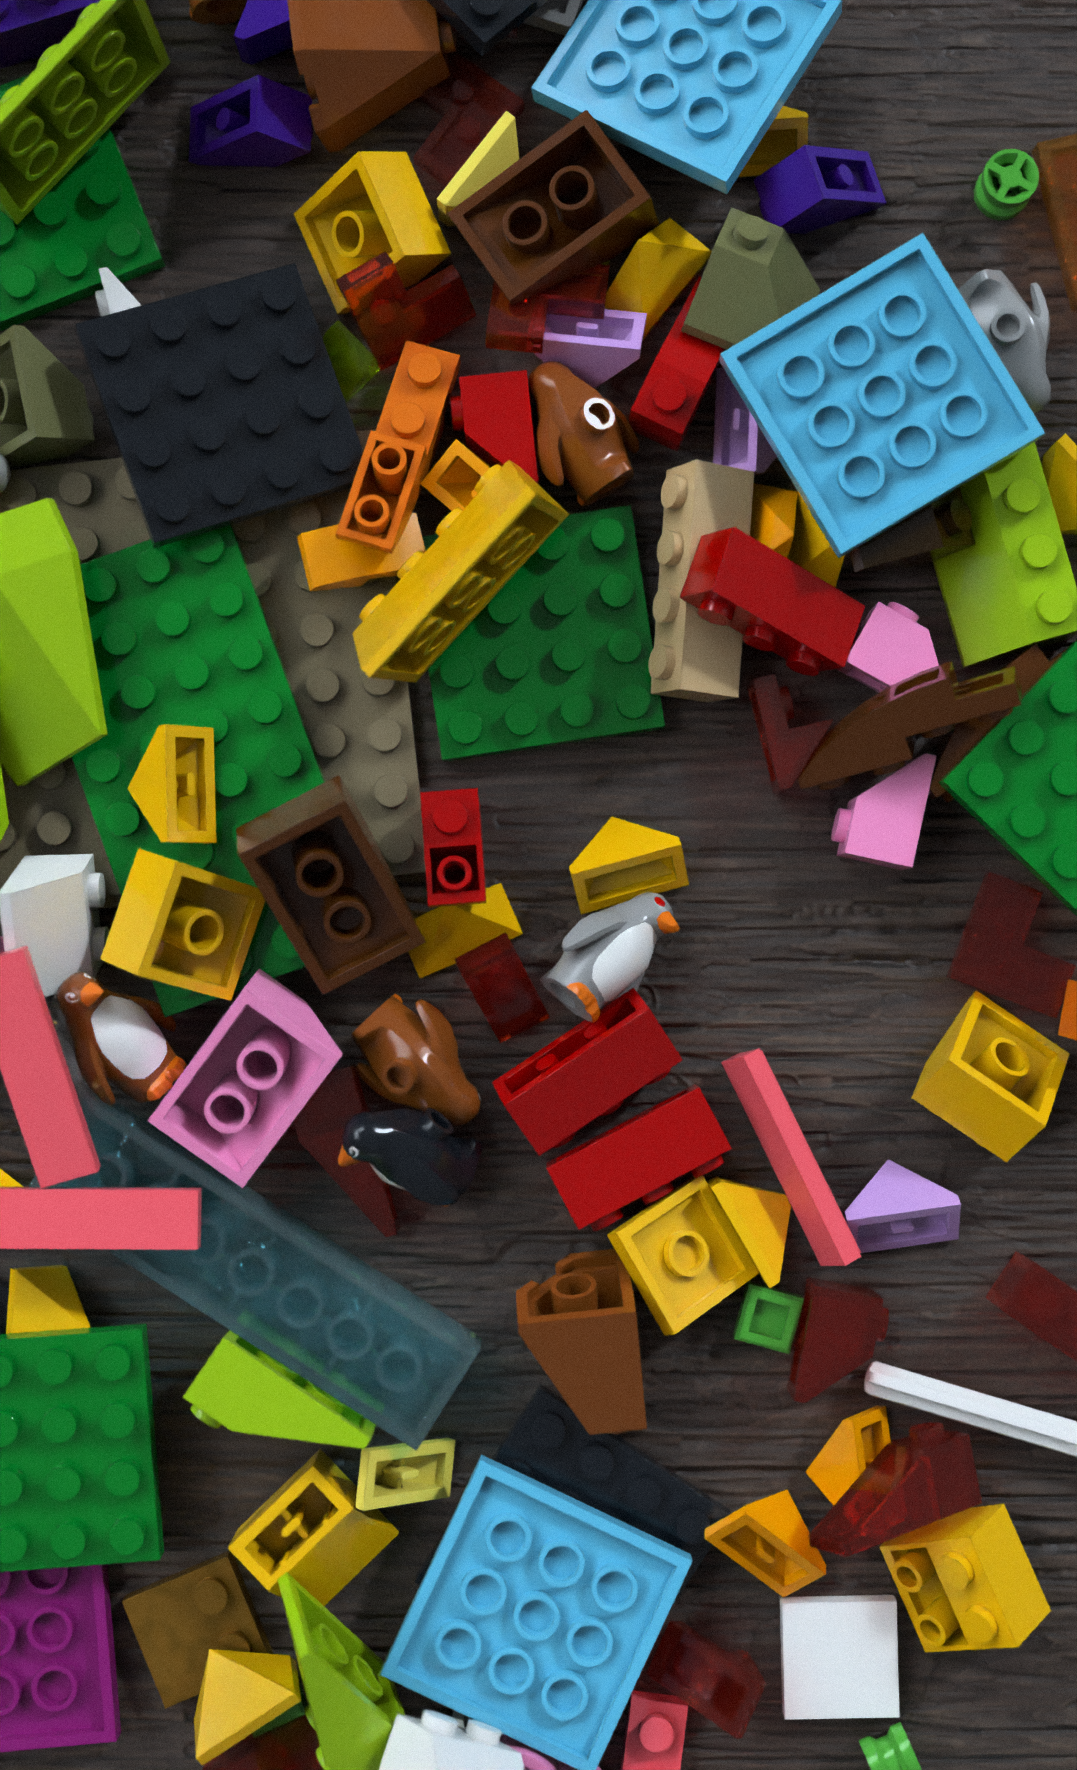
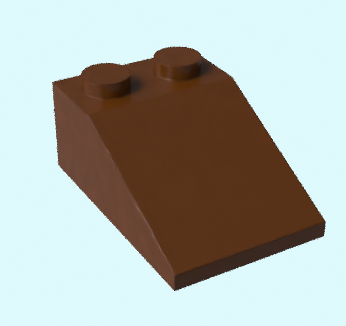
(556, 211)
(328, 885)

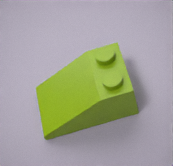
(265, 1398)
(343, 1685)

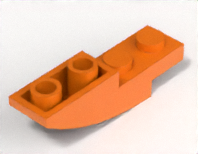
(400, 449)

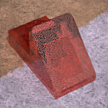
(783, 748)
(502, 987)
(708, 1678)

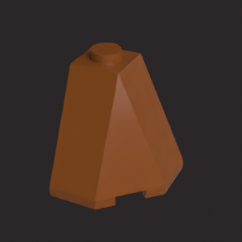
(366, 60)
(588, 1339)

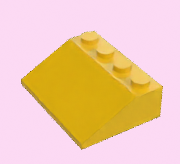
(456, 575)

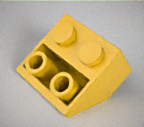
(312, 1532)
(967, 1581)

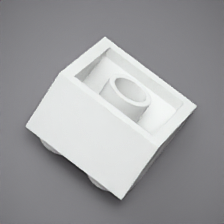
(55, 912)
(440, 1745)

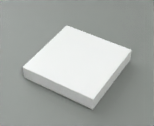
(839, 1657)

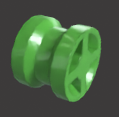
(1013, 172)
(890, 1751)

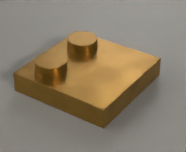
(186, 1617)

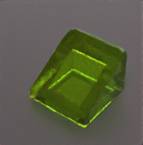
(349, 359)

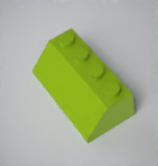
(1018, 576)

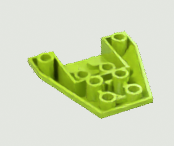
(46, 646)

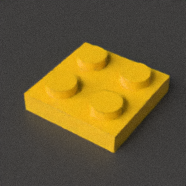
(683, 1255)

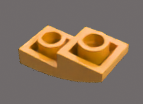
(343, 564)

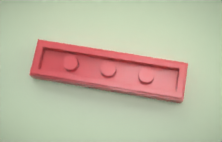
(40, 1077)
(791, 1158)
(100, 1218)

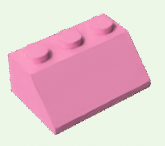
(248, 1079)

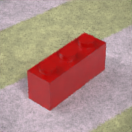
(771, 602)
(587, 1072)
(639, 1159)

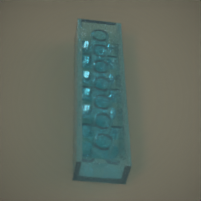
(288, 1285)

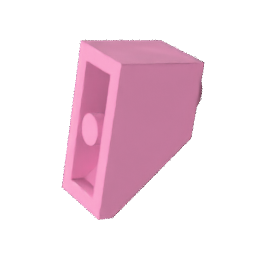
(889, 647)
(886, 818)

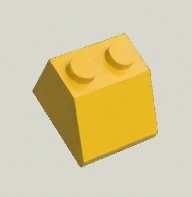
(368, 210)
(183, 925)
(992, 1077)

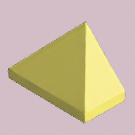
(489, 159)
(405, 1476)

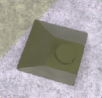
(748, 282)
(40, 403)

